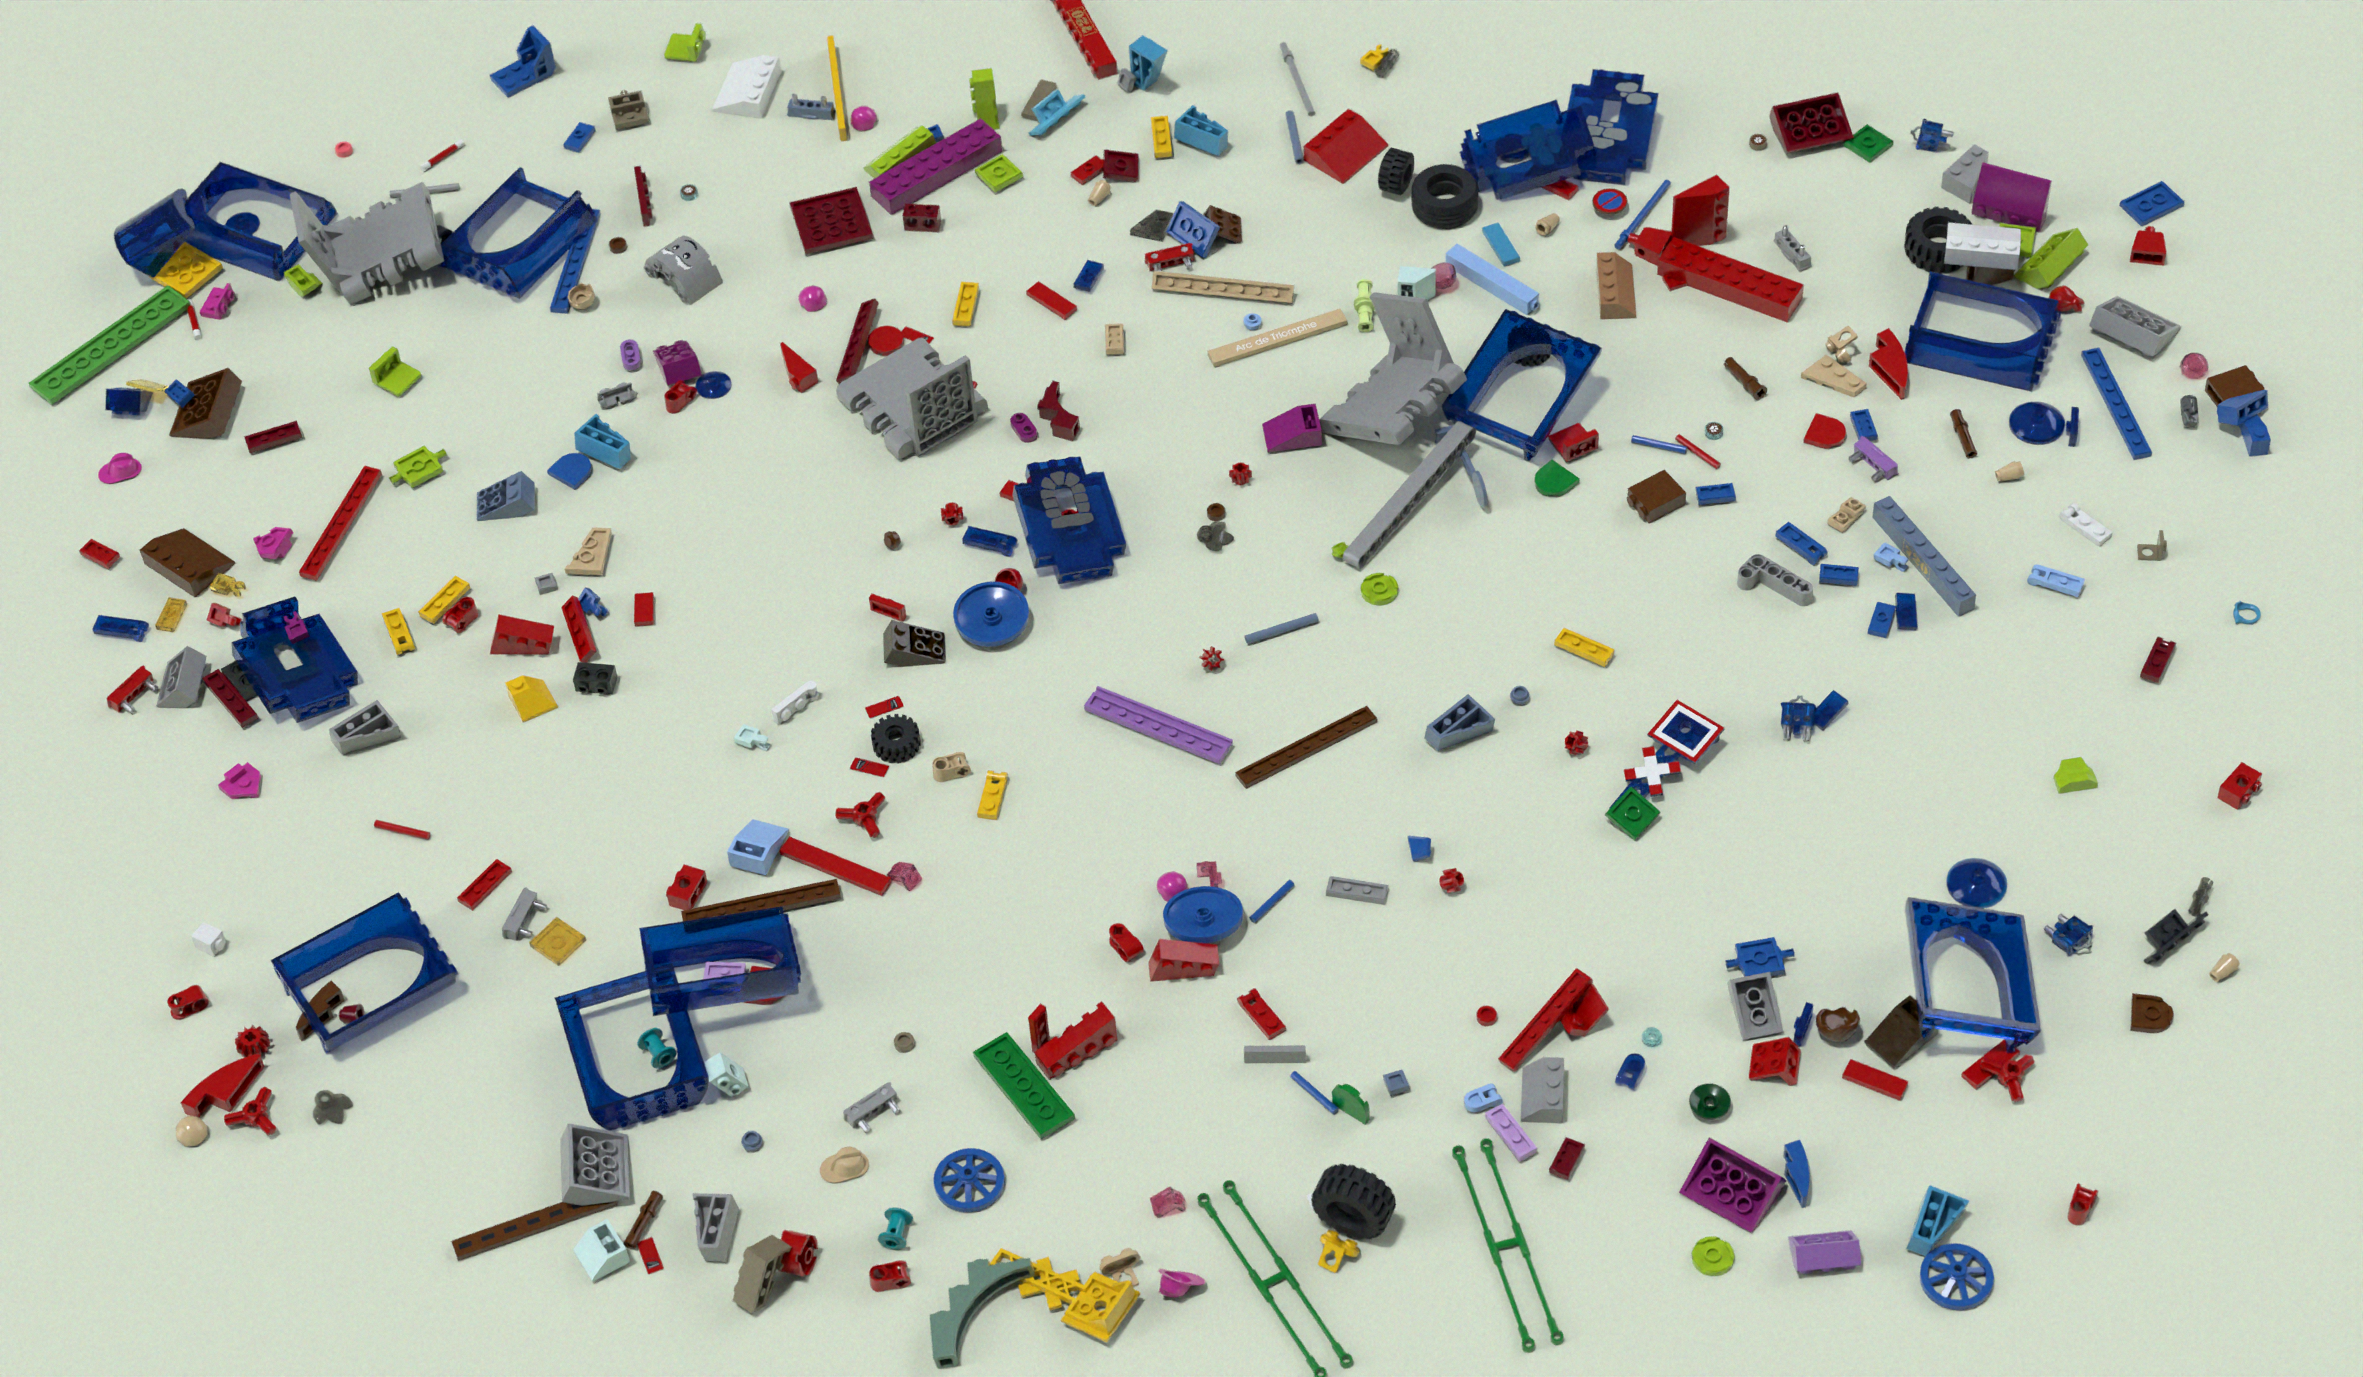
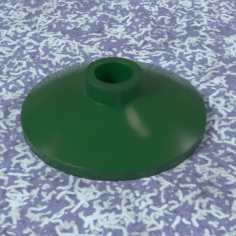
(1713, 1095)

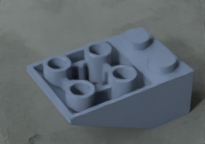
(506, 498)

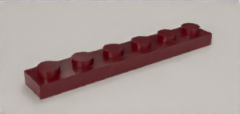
(857, 340)

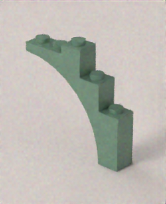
(964, 1300)

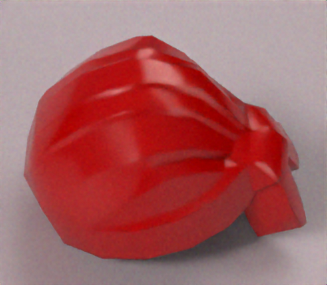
(2066, 298)
(1011, 577)

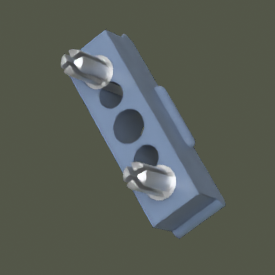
(810, 108)

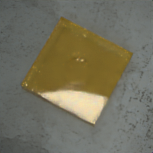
(557, 941)

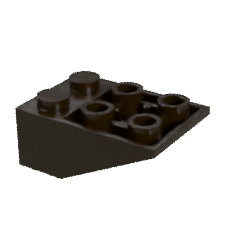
(912, 645)
(1898, 1033)

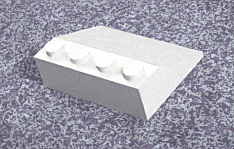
(748, 86)
(1982, 246)

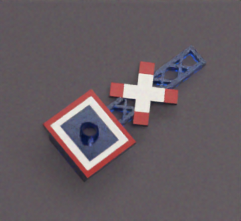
(1686, 745)

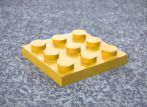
(187, 270)

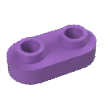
(630, 354)

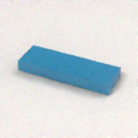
(1501, 244)

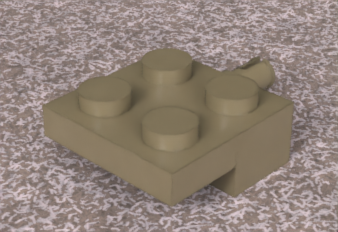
(628, 109)

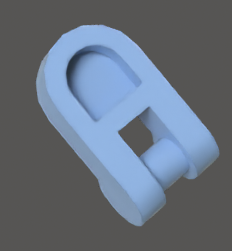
(1475, 1100)

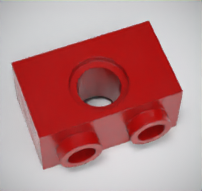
(2240, 785)
(686, 887)

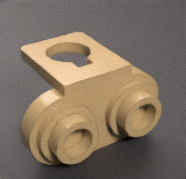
(1834, 344)
(1119, 1264)

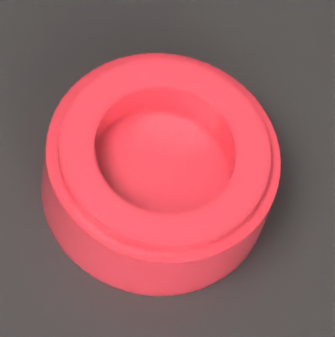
(343, 149)

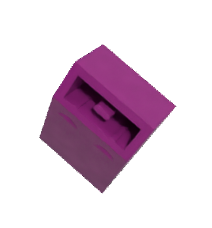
(677, 362)
(1293, 429)

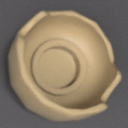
(581, 296)
(191, 1131)

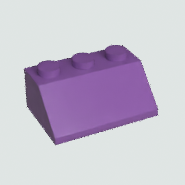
(1825, 1251)

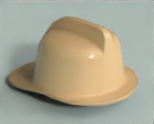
(844, 1165)

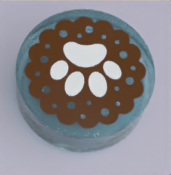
(688, 192)
(1714, 430)

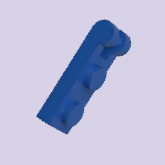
(1801, 543)

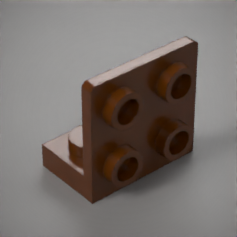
(1229, 223)

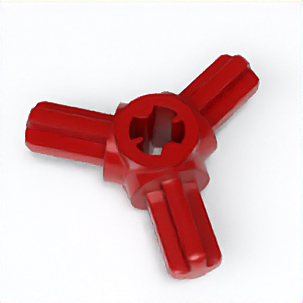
(864, 814)
(2009, 1073)
(254, 1113)

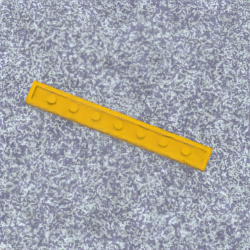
(836, 87)

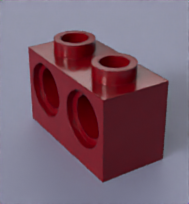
(921, 217)

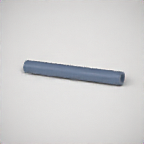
(1294, 137)
(1281, 628)

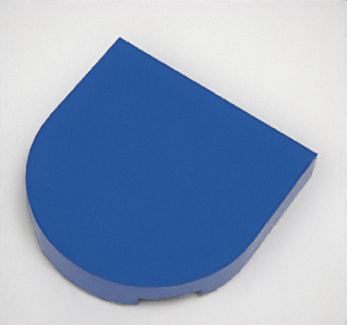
(571, 469)

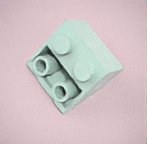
(1417, 282)
(601, 1250)

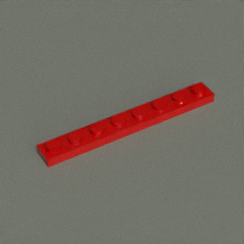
(340, 523)

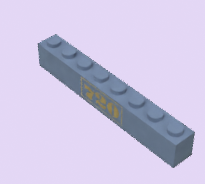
(1924, 556)

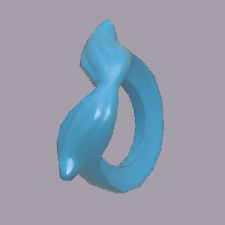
(2245, 606)

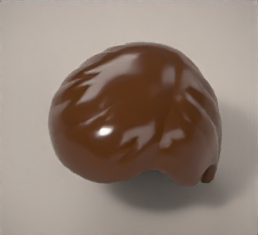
(1837, 1024)

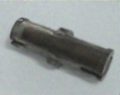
(1387, 63)
(2200, 896)

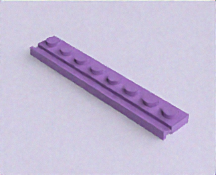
(1158, 724)

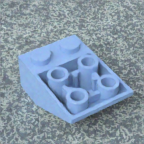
(756, 846)

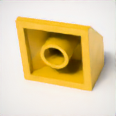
(530, 697)

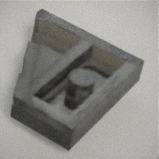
(1153, 226)

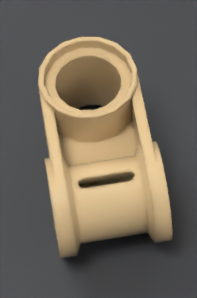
(949, 767)

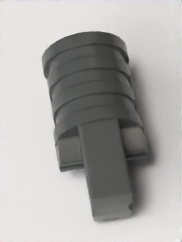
(2189, 410)

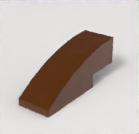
(322, 1003)

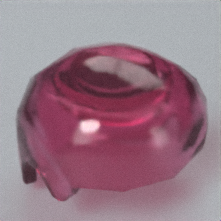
(1445, 275)
(2194, 365)

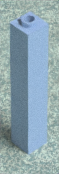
(1493, 279)

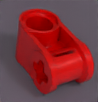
(679, 396)
(461, 614)
(1124, 942)
(189, 1001)
(2082, 1201)
(890, 1276)

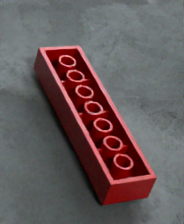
(1731, 279)

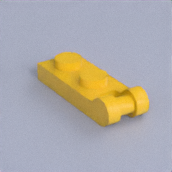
(398, 631)
(992, 795)

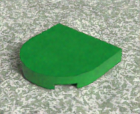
(1554, 479)
(1350, 1102)

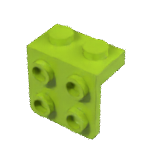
(686, 46)
(392, 373)

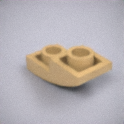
(1847, 514)

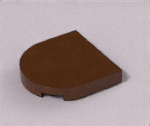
(2150, 1014)

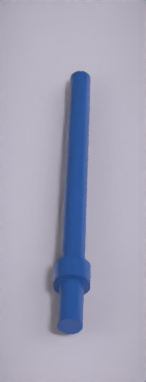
(1625, 233)

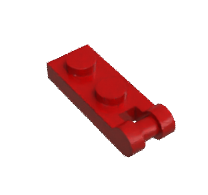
(1261, 1014)

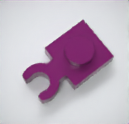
(296, 628)

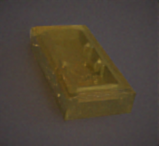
(171, 614)

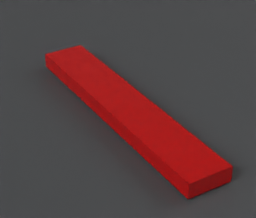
(835, 866)
(1545, 1020)

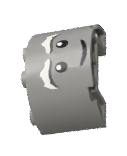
(687, 266)

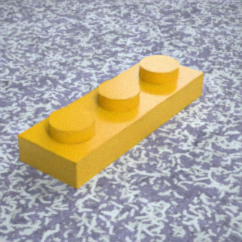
(1161, 136)
(965, 303)
(444, 599)
(1584, 647)

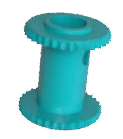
(661, 1054)
(893, 1236)

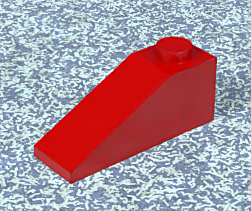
(800, 372)

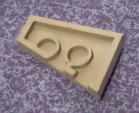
(1833, 374)
(593, 553)

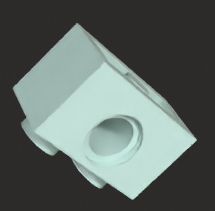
(726, 1074)

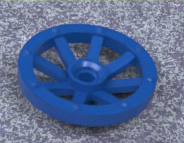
(968, 1178)
(1956, 1278)

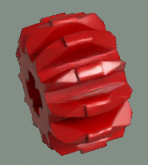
(252, 1041)

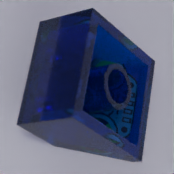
(127, 399)

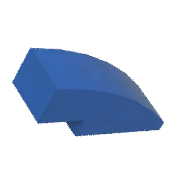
(1797, 1170)

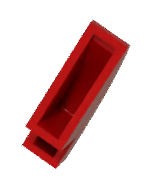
(1890, 362)
(223, 1086)

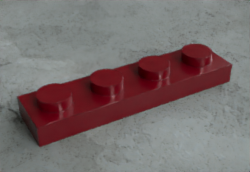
(644, 200)
(230, 698)

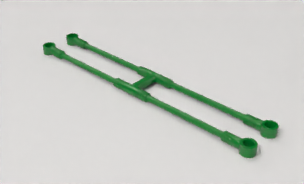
(1519, 1239)
(1284, 1273)

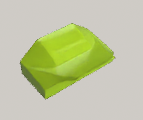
(301, 280)
(2074, 776)

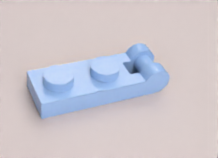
(2056, 580)

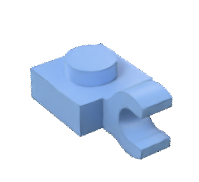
(1890, 555)

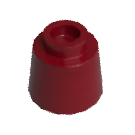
(351, 1013)

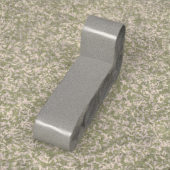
(1763, 570)

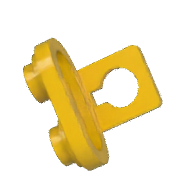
(1333, 1242)

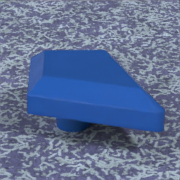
(1419, 847)

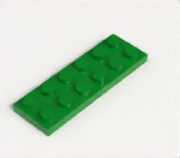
(1024, 1085)

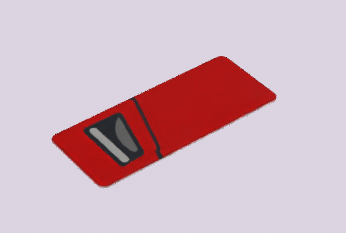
(912, 334)
(884, 707)
(869, 767)
(650, 1255)

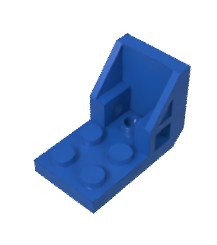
(529, 68)

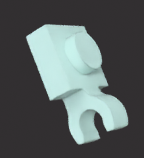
(749, 736)

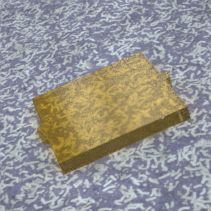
(147, 385)

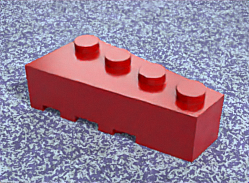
(1078, 1042)

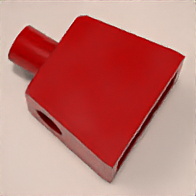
(1650, 243)
(2148, 247)

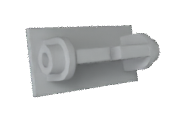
(622, 391)

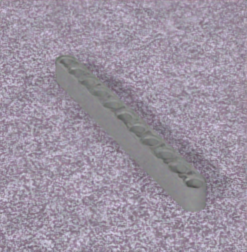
(1409, 495)

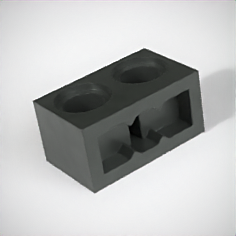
(595, 678)
(238, 680)

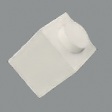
(208, 939)

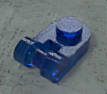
(1634, 1065)

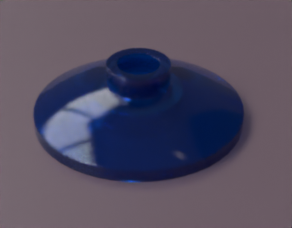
(244, 222)
(713, 385)

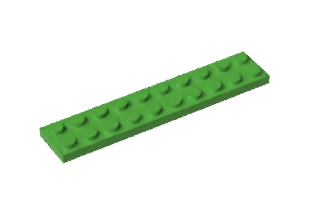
(109, 344)

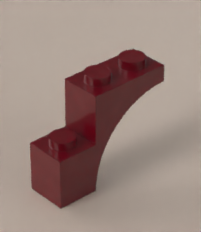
(1063, 423)

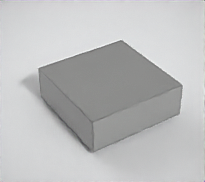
(1126, 80)
(546, 583)

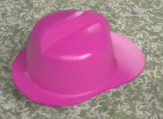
(120, 467)
(1177, 1282)

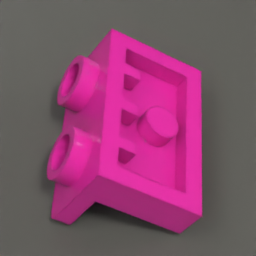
(217, 302)

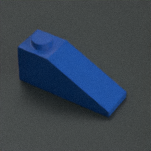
(2243, 407)
(2255, 436)

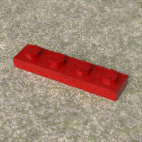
(578, 629)

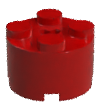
(800, 1257)

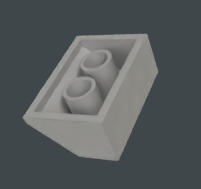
(182, 679)
(1543, 1091)

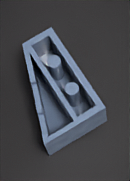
(1459, 723)

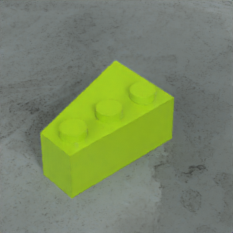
(984, 97)

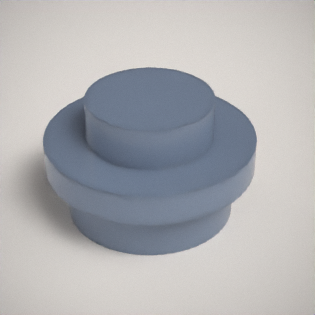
(1519, 695)
(751, 1141)

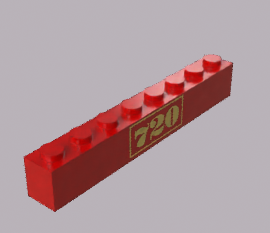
(1088, 37)

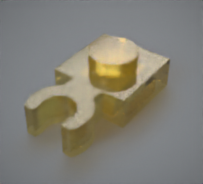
(225, 584)

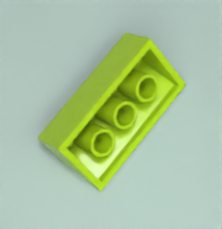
(902, 150)
(2052, 259)

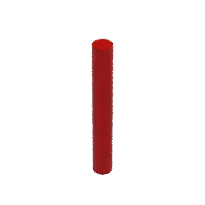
(1696, 450)
(402, 829)

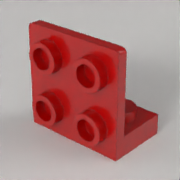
(1574, 441)
(1585, 1012)
(1774, 1059)

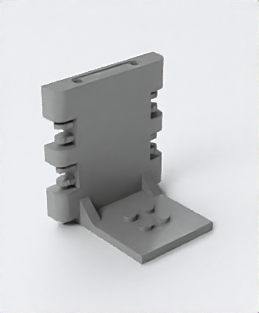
(372, 247)
(1403, 381)
(914, 398)

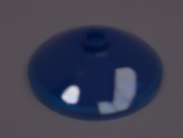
(2036, 423)
(1976, 890)

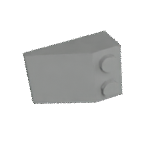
(1755, 1005)

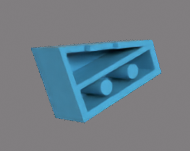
(1146, 61)
(1200, 132)
(602, 443)
(1934, 1219)

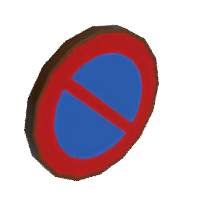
(1609, 201)

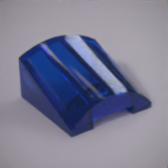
(154, 234)

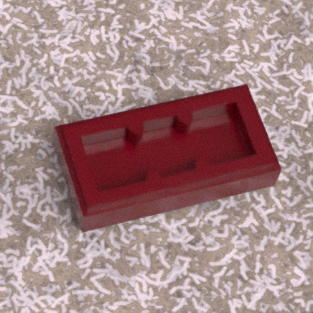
(1566, 1158)

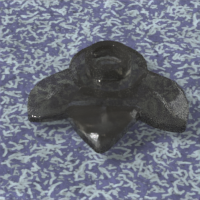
(1214, 536)
(332, 1108)

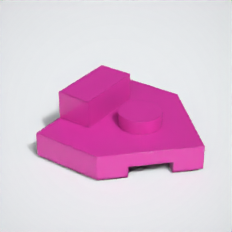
(274, 543)
(241, 782)

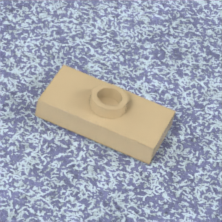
(1114, 338)

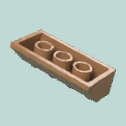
(1615, 286)

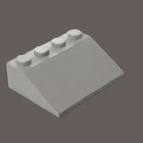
(2133, 326)
(593, 1166)

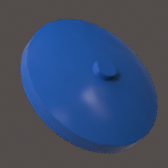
(991, 614)
(1203, 914)

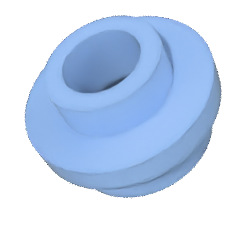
(1252, 321)

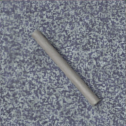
(432, 189)

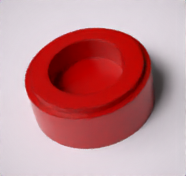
(1486, 1016)

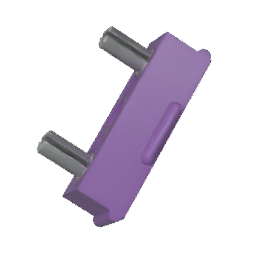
(1875, 458)

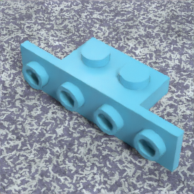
(1051, 109)

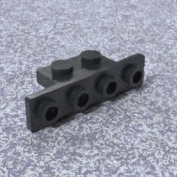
(2168, 931)

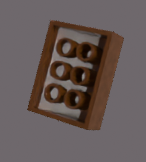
(210, 407)
(185, 560)

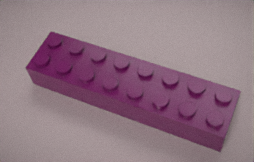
(935, 166)

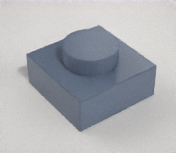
(1396, 1082)

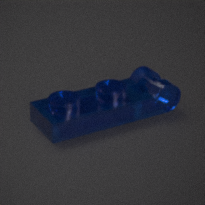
(989, 540)
(120, 627)

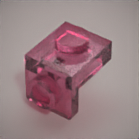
(1209, 869)
(906, 874)
(1167, 1201)

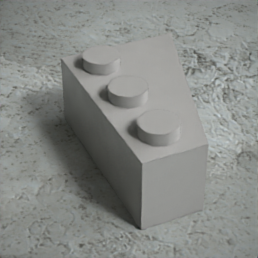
(715, 1224)

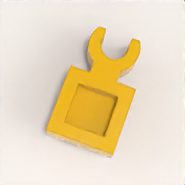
(1373, 58)

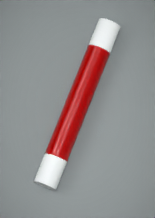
(442, 155)
(193, 320)

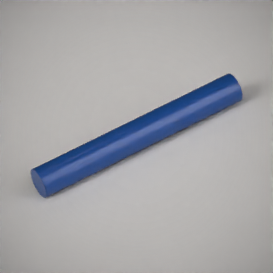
(1659, 444)
(1271, 901)
(1314, 1092)

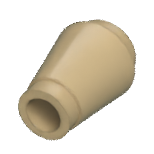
(1099, 192)
(1546, 224)
(2010, 471)
(2225, 966)

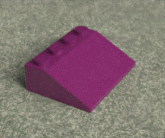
(2011, 197)
(1732, 1185)

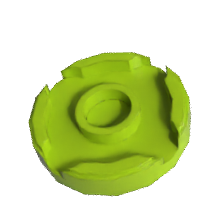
(1379, 589)
(1712, 1256)

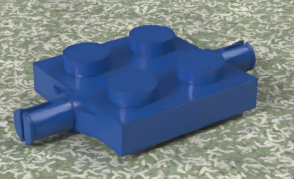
(1760, 957)

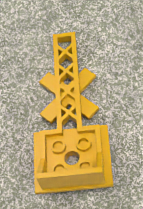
(1082, 1312)

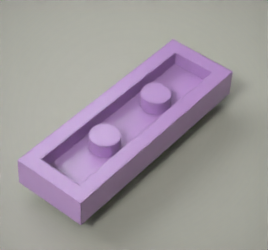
(1511, 1132)

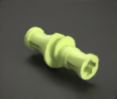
(1364, 305)

